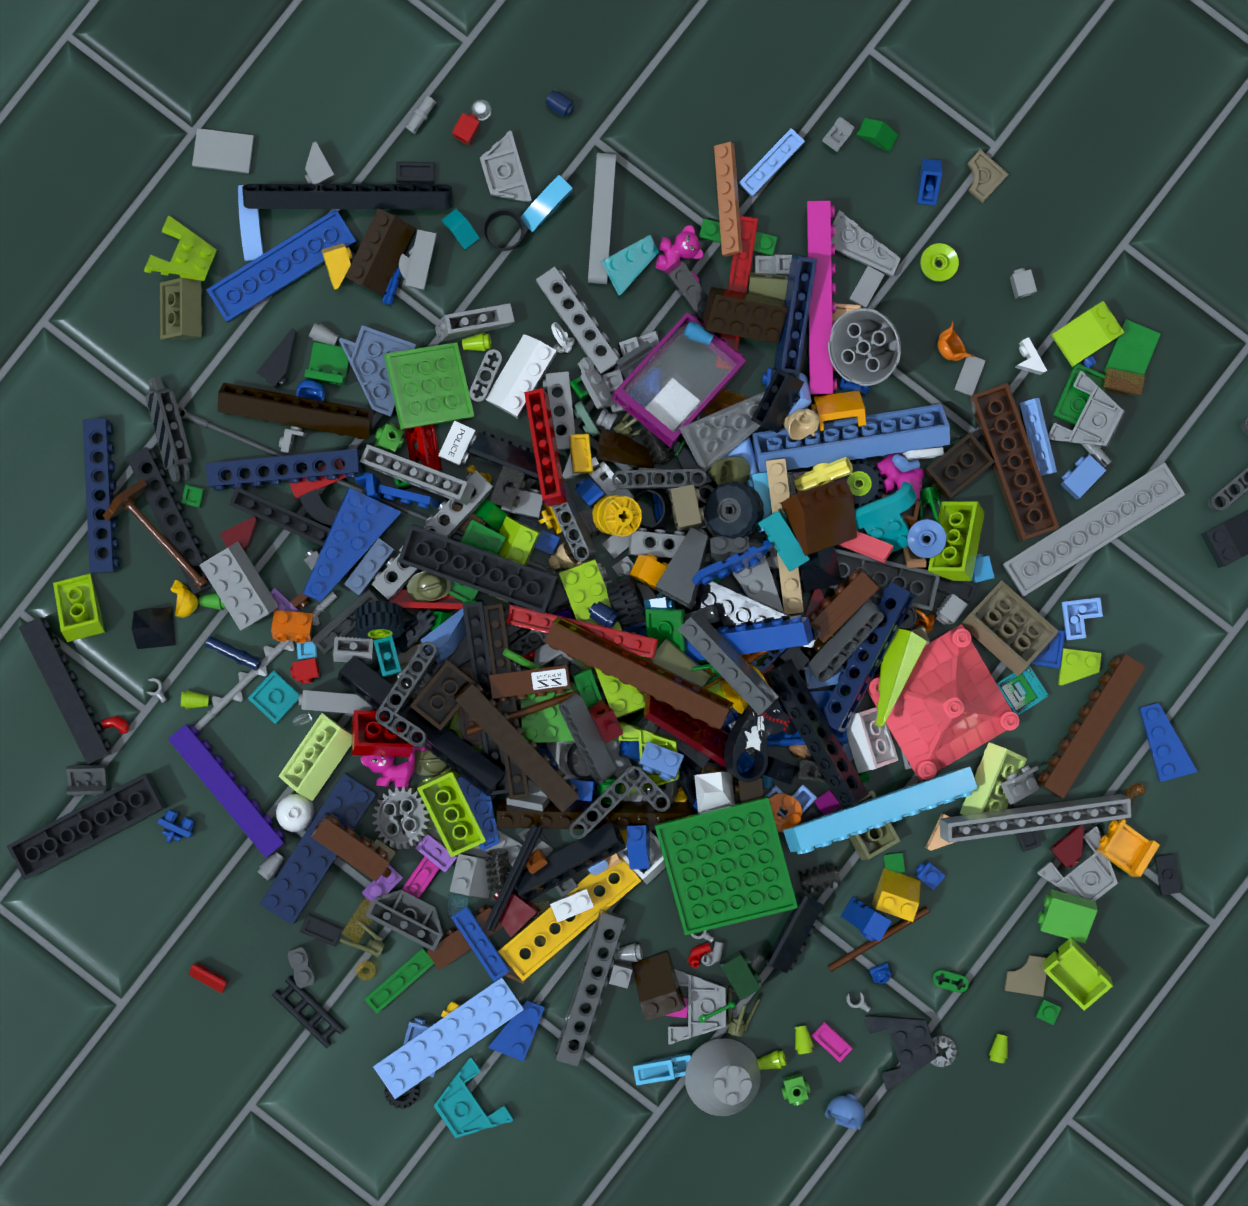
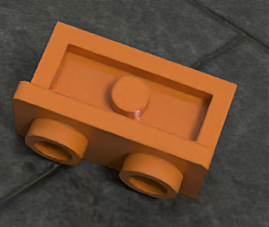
(292, 626)

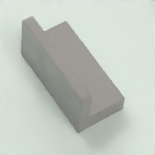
(536, 801)

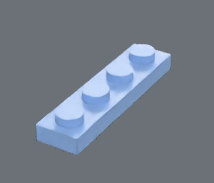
(771, 162)
(1038, 435)

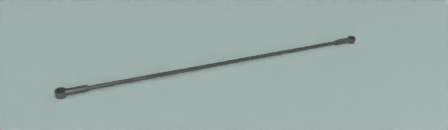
(205, 423)

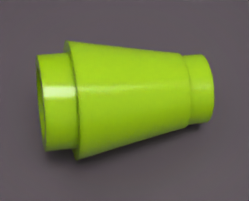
(478, 342)
(193, 700)
(803, 1041)
(999, 1049)
(773, 1060)

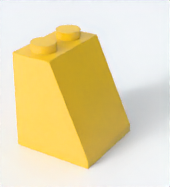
(897, 895)

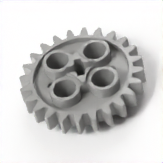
(387, 821)

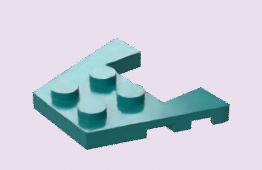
(461, 1109)

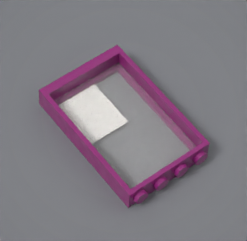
(677, 381)

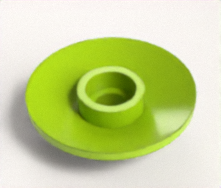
(942, 253)

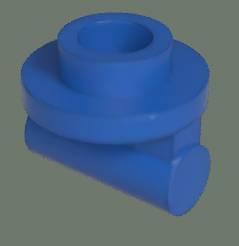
(880, 973)

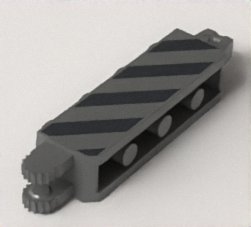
(168, 429)

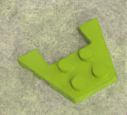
(191, 257)
(634, 733)

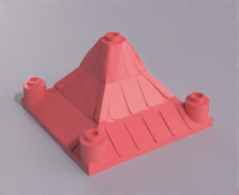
(946, 705)

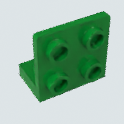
(328, 364)

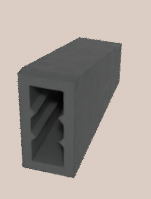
(686, 562)

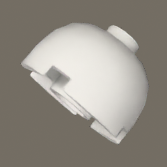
(295, 812)

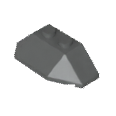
(407, 917)

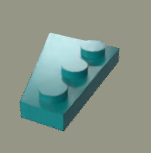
(629, 263)

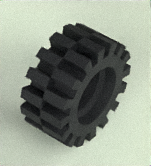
(403, 1102)

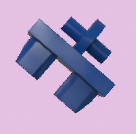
(184, 829)

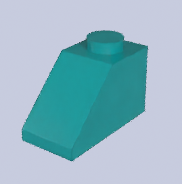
(387, 656)

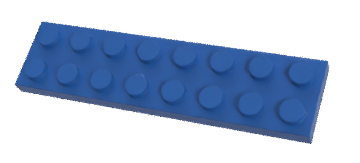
(279, 266)

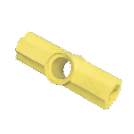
(823, 474)

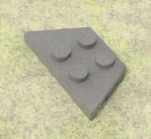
(504, 171)

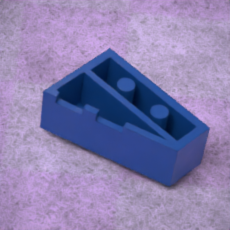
(869, 921)

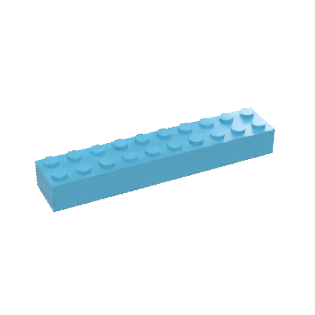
(880, 810)

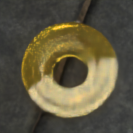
(359, 970)

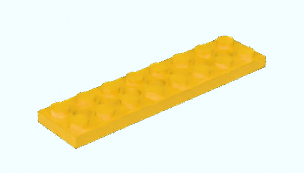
(569, 929)

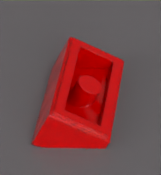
(208, 977)

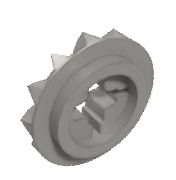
(944, 1042)

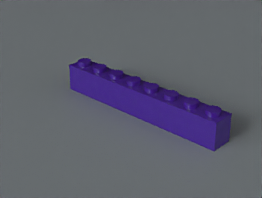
(227, 790)

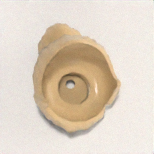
(801, 423)
(564, 558)

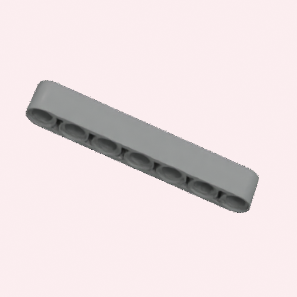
(601, 217)

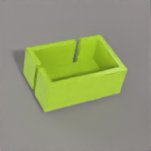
(1077, 974)

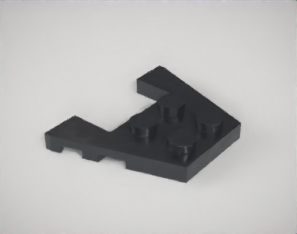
(911, 1042)

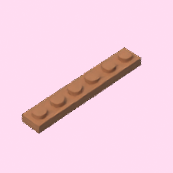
(728, 199)

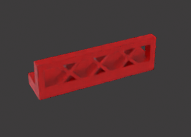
(427, 446)
(445, 603)

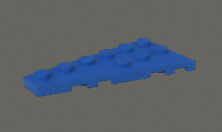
(353, 532)

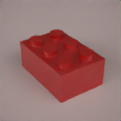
(374, 739)

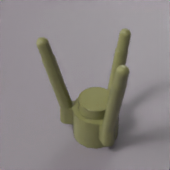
(624, 428)
(373, 946)
(737, 1025)

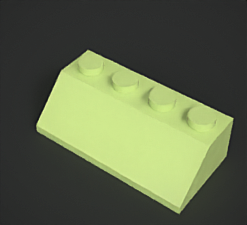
(316, 757)
(992, 771)

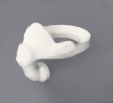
(565, 341)

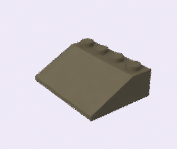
(1009, 628)

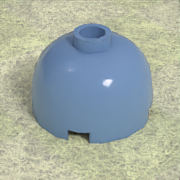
(846, 1111)

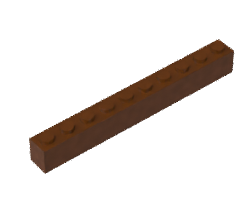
(638, 673)

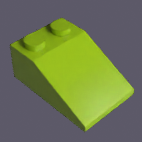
(1087, 333)
(78, 608)

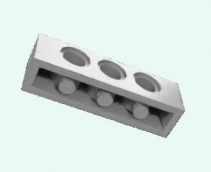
(562, 381)

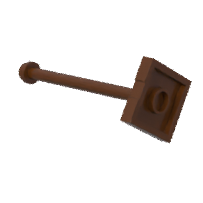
(125, 501)

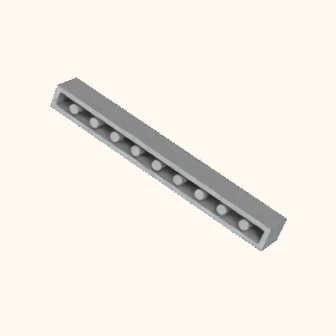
(1035, 818)

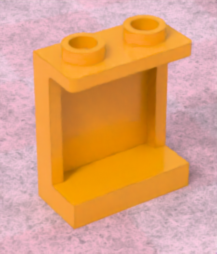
(839, 406)
(1127, 848)

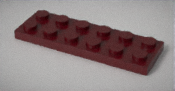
(690, 730)

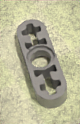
(475, 386)

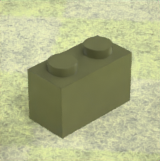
(768, 285)

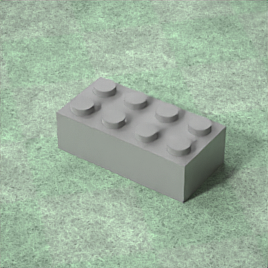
(239, 585)

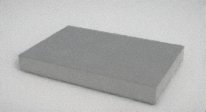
(223, 151)

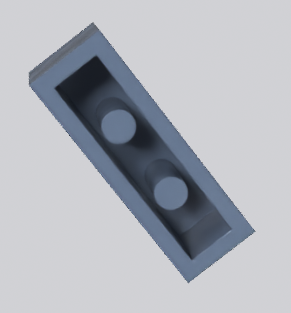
(369, 566)

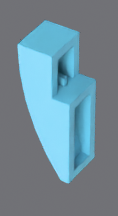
(546, 203)
(661, 1069)

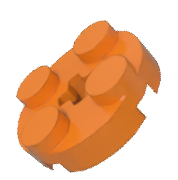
(794, 809)

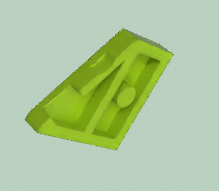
(1077, 665)

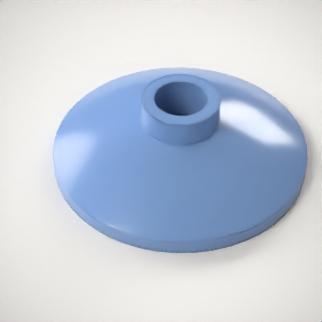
(922, 529)

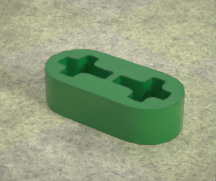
(951, 976)

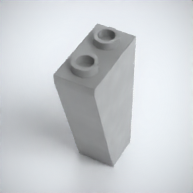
(474, 322)
(332, 702)

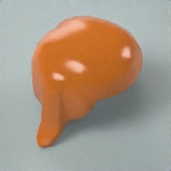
(951, 346)

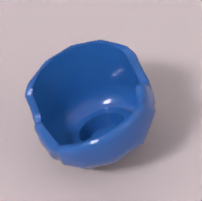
(311, 389)

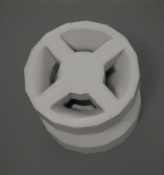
(606, 419)

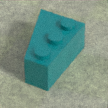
(784, 539)

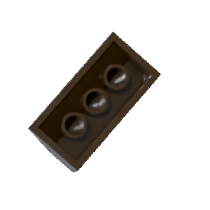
(380, 252)

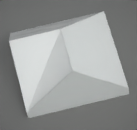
(714, 791)

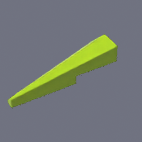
(896, 670)

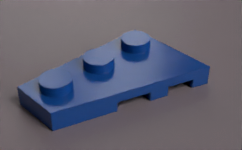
(409, 497)
(518, 1033)

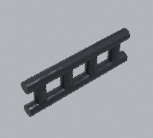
(320, 1012)

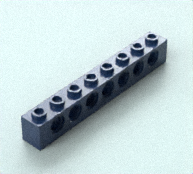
(91, 429)
(217, 470)
(869, 667)

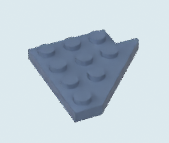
(370, 368)

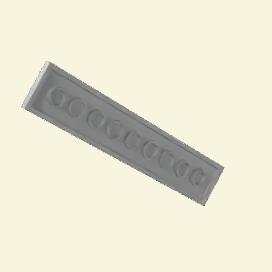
(1093, 529)

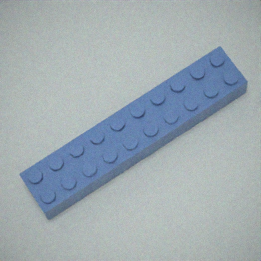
(842, 438)

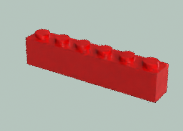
(545, 447)

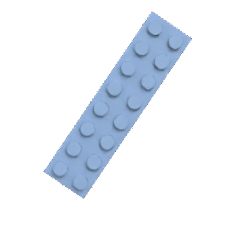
(448, 1037)

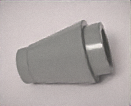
(323, 334)
(271, 866)
(630, 952)

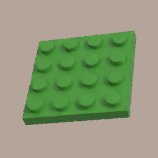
(429, 385)

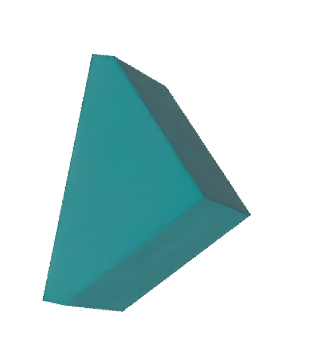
(461, 229)

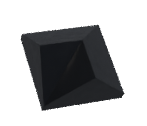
(820, 570)
(153, 628)

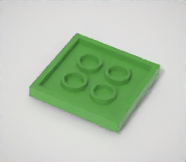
(545, 724)

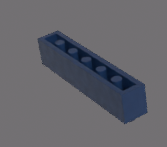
(798, 301)

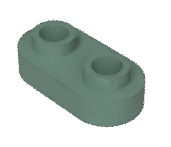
(590, 426)

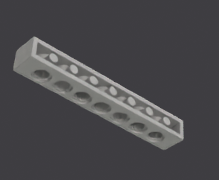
(483, 490)
(637, 545)

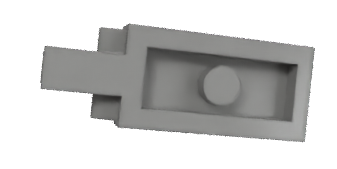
(595, 384)

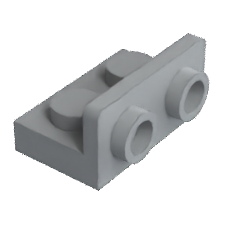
(1020, 785)

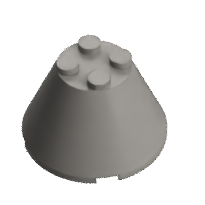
(864, 346)
(722, 1077)

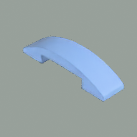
(250, 230)

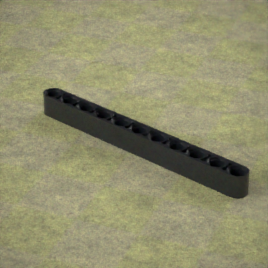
(347, 196)

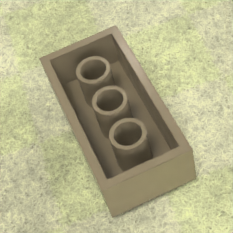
(685, 508)

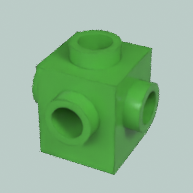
(389, 438)
(792, 1083)

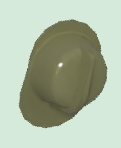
(730, 470)
(427, 587)
(429, 764)

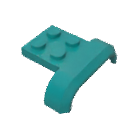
(884, 518)

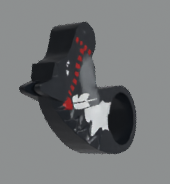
(752, 731)

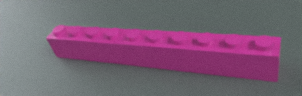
(821, 305)

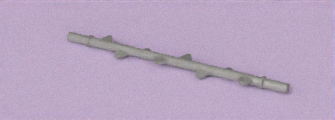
(245, 678)

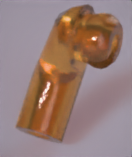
(1134, 791)

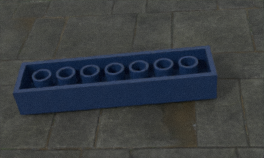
(311, 859)

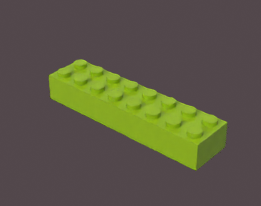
(583, 588)

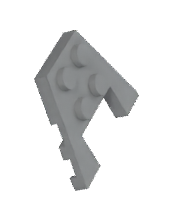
(1096, 421)
(1089, 878)
(702, 999)

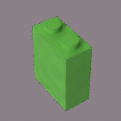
(1067, 916)

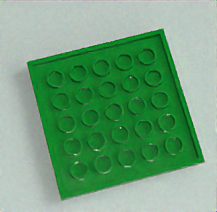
(726, 865)

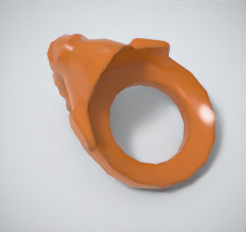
(927, 623)

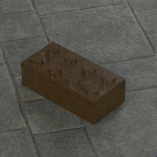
(744, 315)

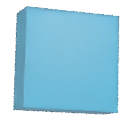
(307, 650)

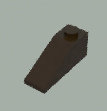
(623, 450)

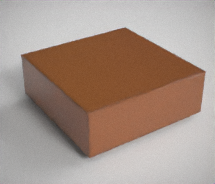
(536, 861)

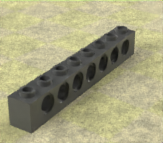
(605, 921)

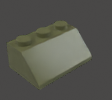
(180, 309)
(676, 661)
(874, 840)

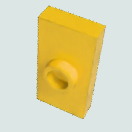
(580, 453)

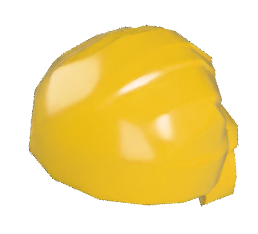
(186, 600)

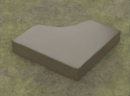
(986, 175)
(1027, 979)

